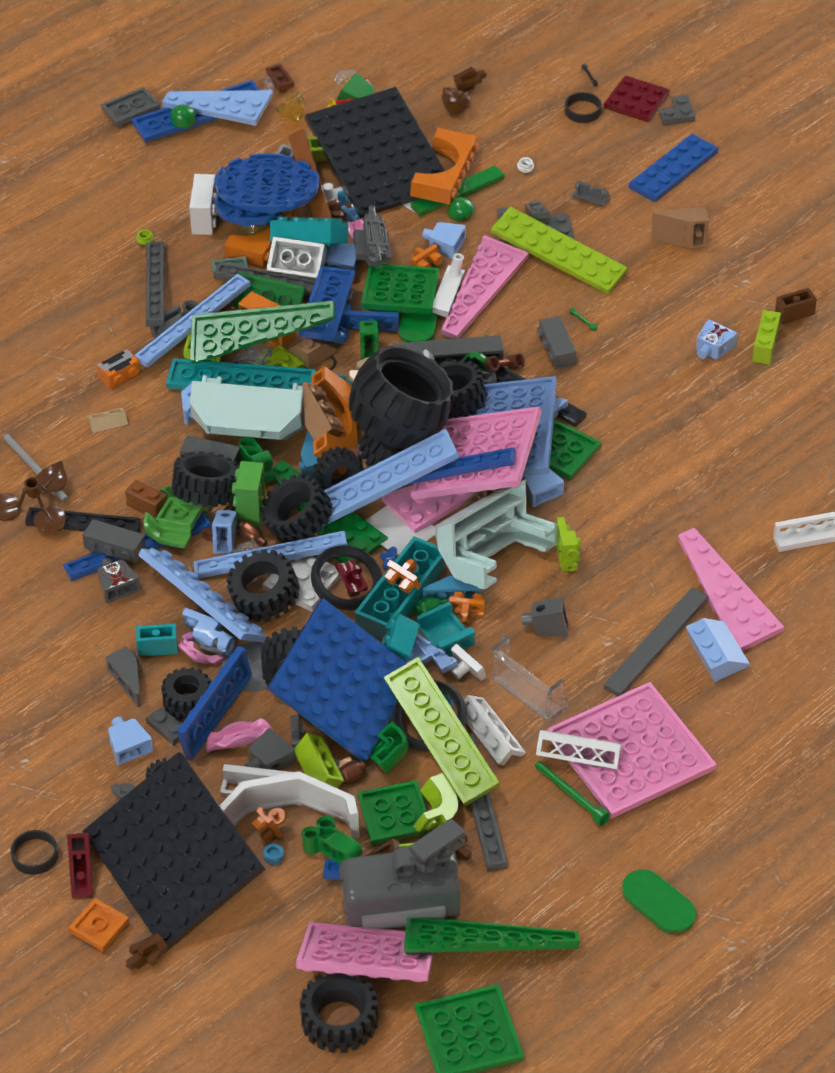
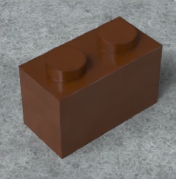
(796, 305)

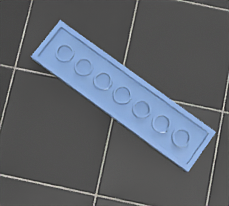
(391, 474)
(202, 595)

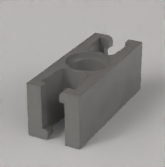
(437, 845)

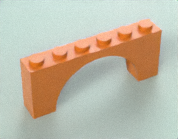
(443, 186)
(255, 246)
(338, 395)

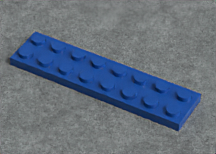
(159, 123)

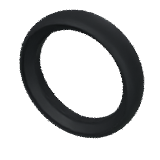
(340, 551)
(445, 689)

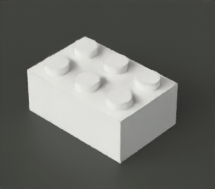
(203, 204)
(296, 258)

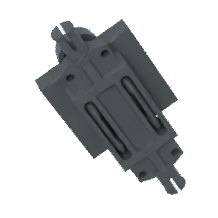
(373, 241)

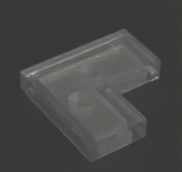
(253, 355)

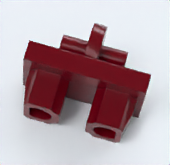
(352, 578)

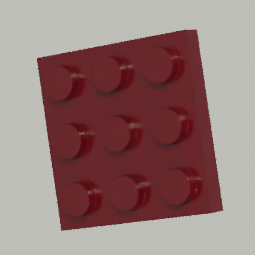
(636, 98)

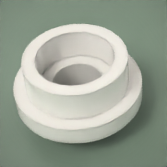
(525, 165)

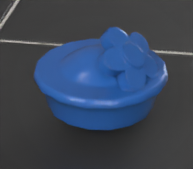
(341, 336)

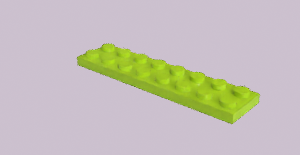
(559, 250)
(441, 731)

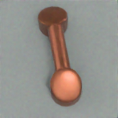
(512, 361)

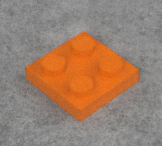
(99, 925)

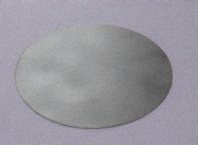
(253, 653)

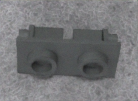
(596, 195)

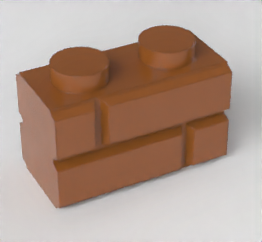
(145, 498)

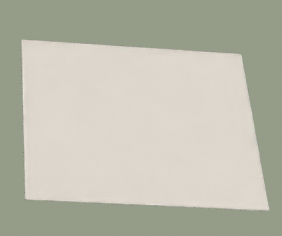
(396, 530)

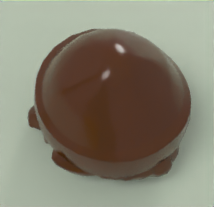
(455, 101)

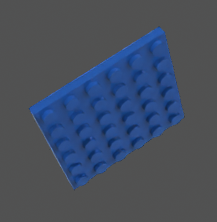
(339, 680)

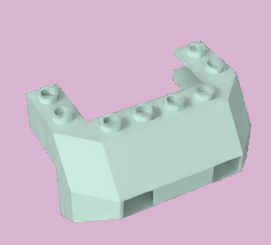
(247, 409)
(485, 529)

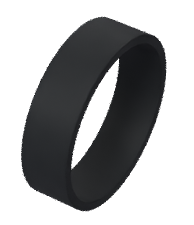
(582, 118)
(36, 869)

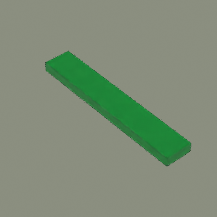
(468, 186)

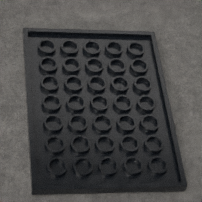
(374, 149)
(173, 850)

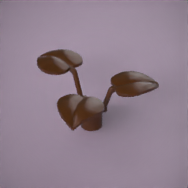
(50, 519)

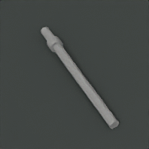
(31, 463)

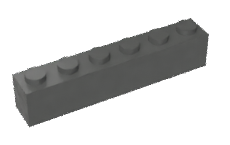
(458, 348)

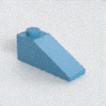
(308, 458)
(447, 587)

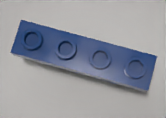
(385, 320)

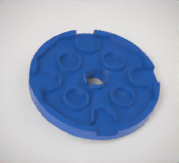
(242, 217)

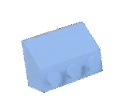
(716, 648)

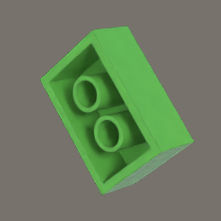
(249, 492)

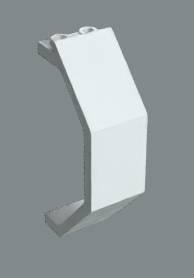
(292, 790)

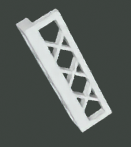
(807, 536)
(491, 730)
(580, 741)
(236, 774)

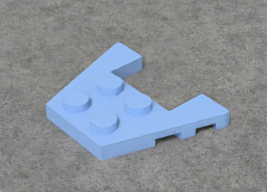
(426, 652)

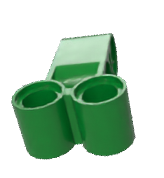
(252, 452)
(329, 841)

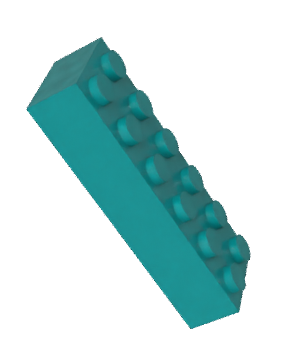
(389, 600)

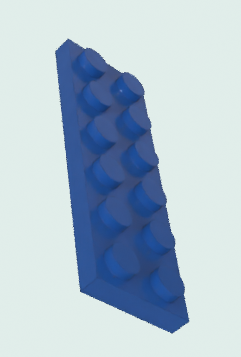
(673, 168)
(335, 286)
(214, 703)

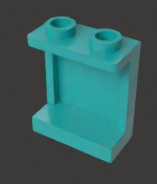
(444, 629)

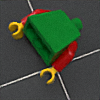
(353, 89)

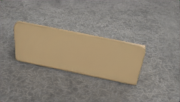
(107, 420)

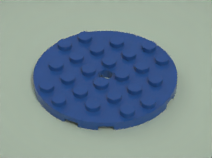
(288, 187)

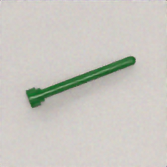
(599, 815)

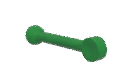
(593, 327)

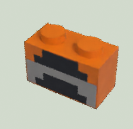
(118, 368)

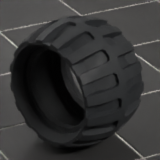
(401, 397)

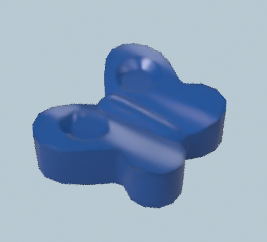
(389, 555)

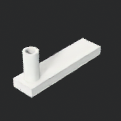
(449, 286)

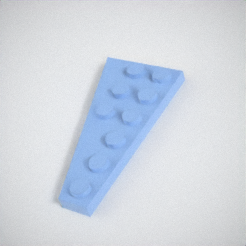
(228, 105)

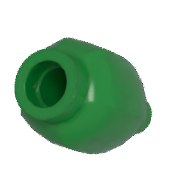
(427, 604)

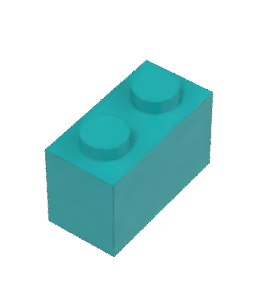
(401, 636)
(156, 640)

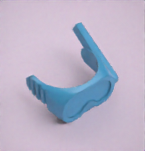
(351, 212)

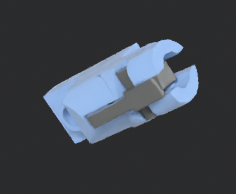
(208, 633)

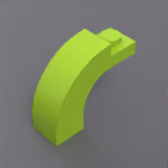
(442, 800)

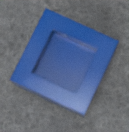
(331, 870)

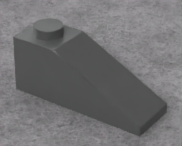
(124, 669)

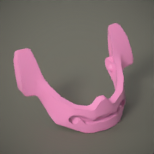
(187, 646)

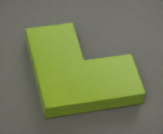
(283, 358)

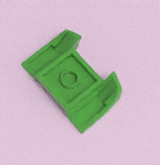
(174, 521)

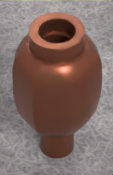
(250, 531)
(352, 771)

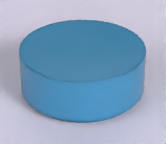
(273, 854)

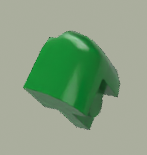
(390, 749)

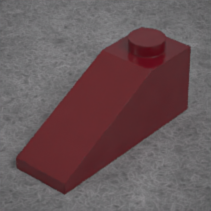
(80, 865)

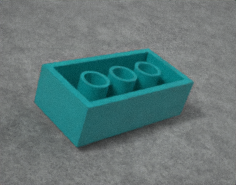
(310, 229)

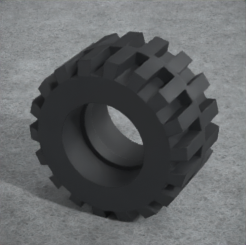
(332, 461)
(183, 682)

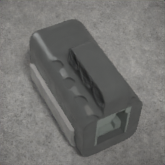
(390, 888)

